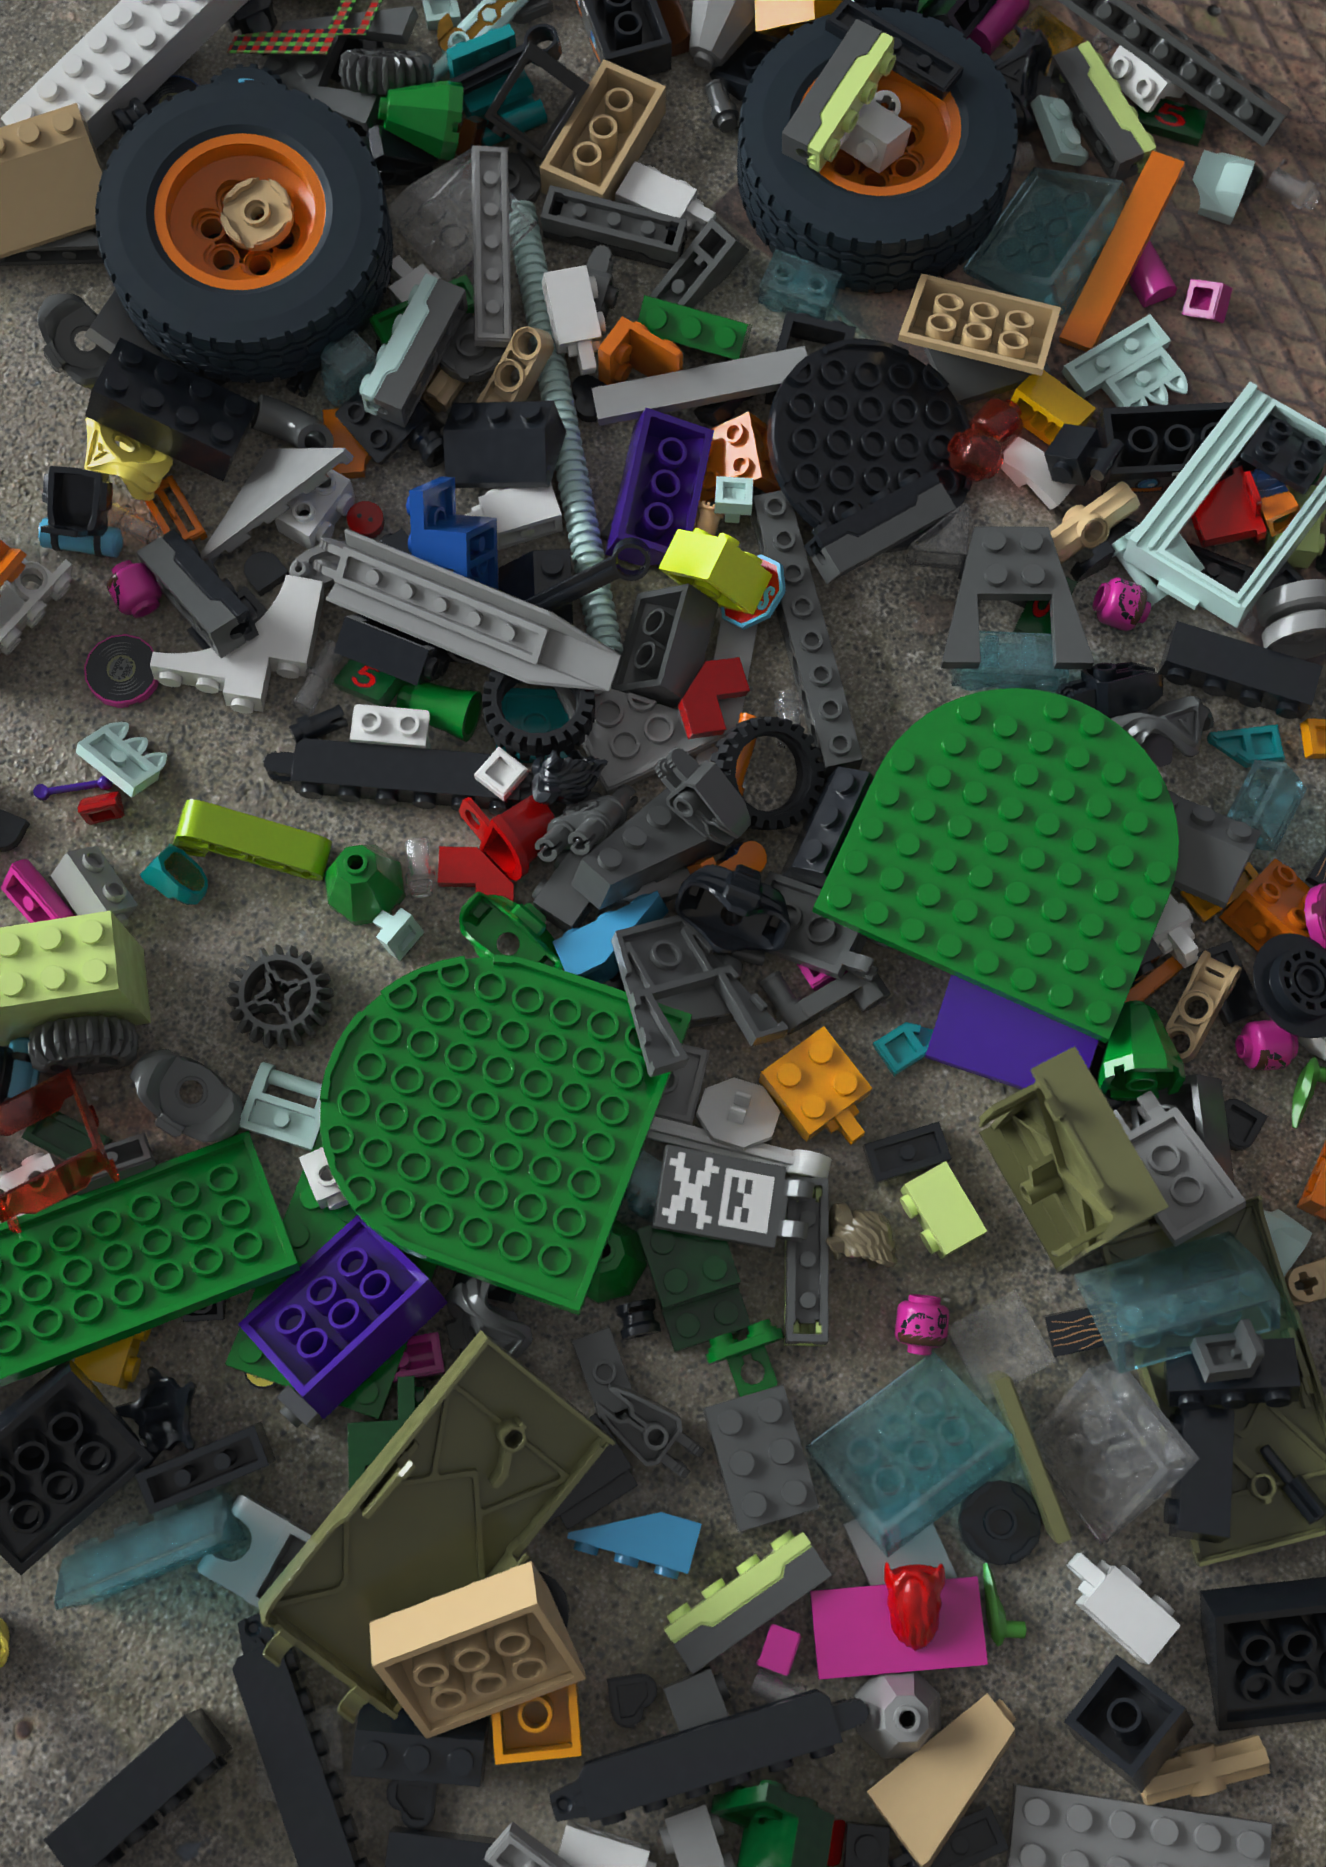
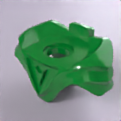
(490, 916)

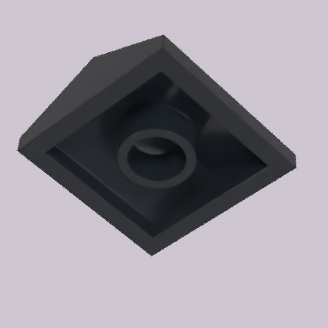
(743, 63)

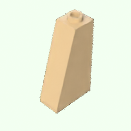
(939, 1782)

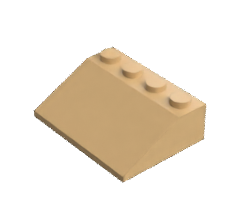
(47, 179)
(980, 324)
(475, 1650)

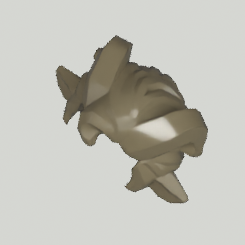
(861, 1236)

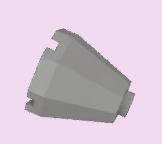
(719, 29)
(887, 1698)

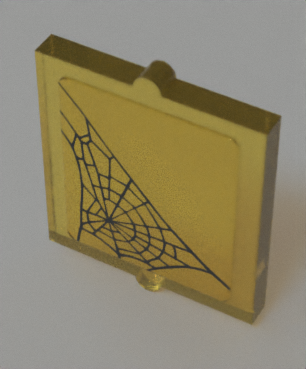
(1058, 34)

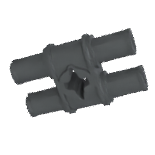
(586, 823)

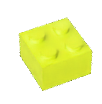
(716, 569)

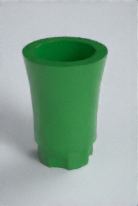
(449, 708)

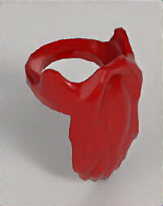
(914, 1602)

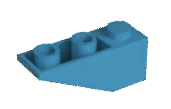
(589, 949)
(651, 1538)

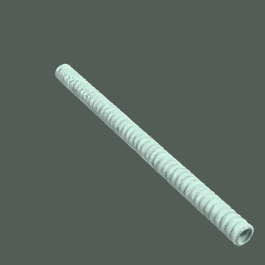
(570, 464)

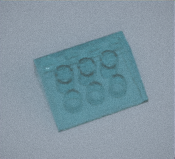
(1049, 236)
(1164, 1299)
(912, 1453)
(148, 1550)

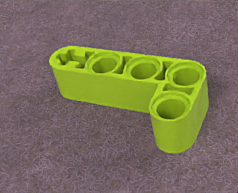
(251, 839)

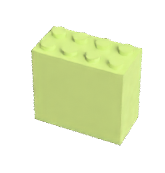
(70, 970)

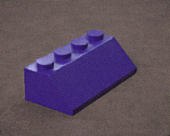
(659, 484)

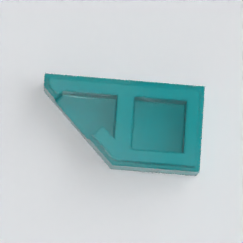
(1249, 744)
(903, 1046)

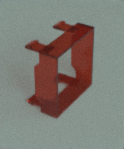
(69, 1175)

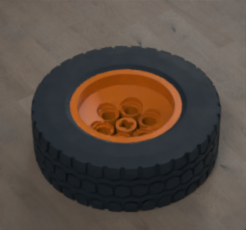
(168, 197)
(869, 223)

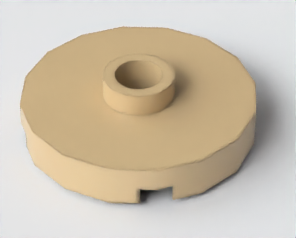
(248, 201)

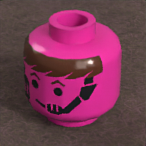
(134, 589)
(1121, 604)
(1266, 1046)
(922, 1323)

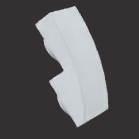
(1028, 466)

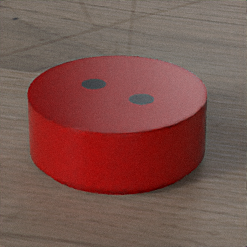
(366, 519)

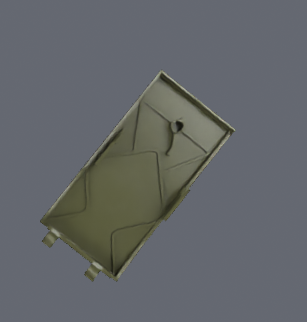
(1069, 1161)
(1297, 1433)
(432, 1514)

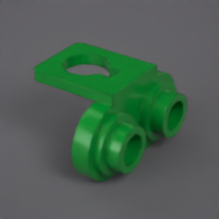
(730, 1349)

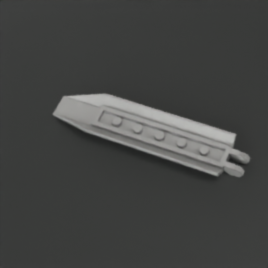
(464, 616)

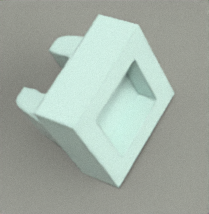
(733, 497)
(397, 932)

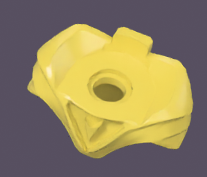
(133, 461)

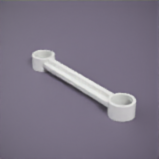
(797, 1162)

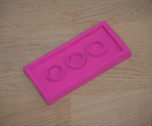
(857, 1637)

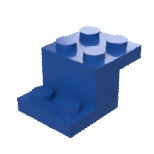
(451, 539)

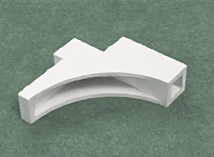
(282, 646)

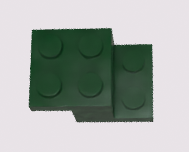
(694, 1286)
(370, 1438)
(776, 1826)

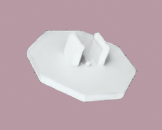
(738, 1114)

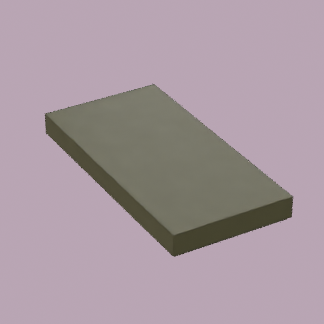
(1029, 1456)

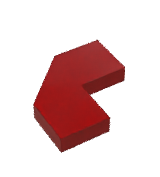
(700, 703)
(472, 869)

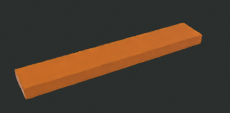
(1122, 251)

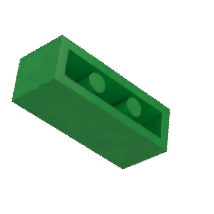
(695, 327)

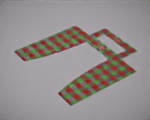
(304, 40)

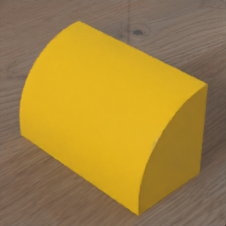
(1049, 405)

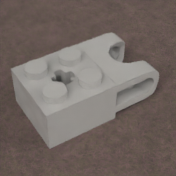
(272, 1548)

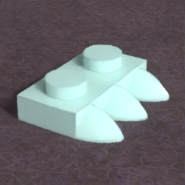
(1058, 130)
(1146, 381)
(121, 759)

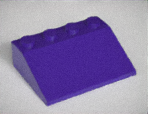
(999, 1037)
(342, 1315)

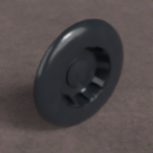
(1288, 991)

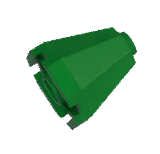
(425, 116)
(364, 883)
(1139, 1056)
(621, 1269)

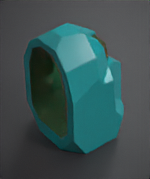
(176, 876)

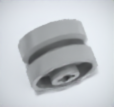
(1294, 618)

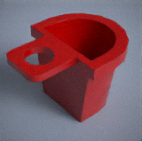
(1230, 512)
(511, 835)

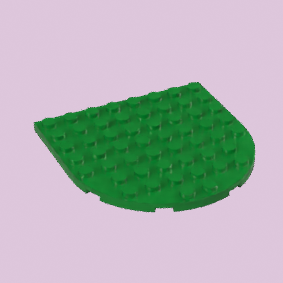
(1014, 853)
(493, 1119)

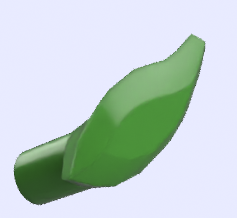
(1305, 1089)
(997, 1623)

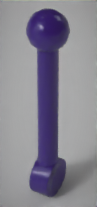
(42, 793)

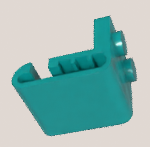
(519, 104)

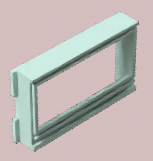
(1189, 489)

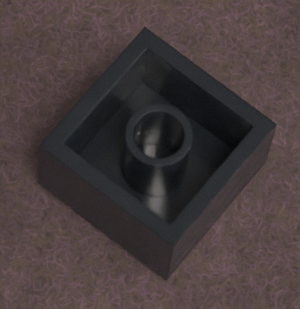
(1129, 1723)

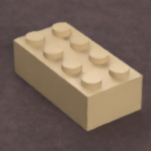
(605, 133)

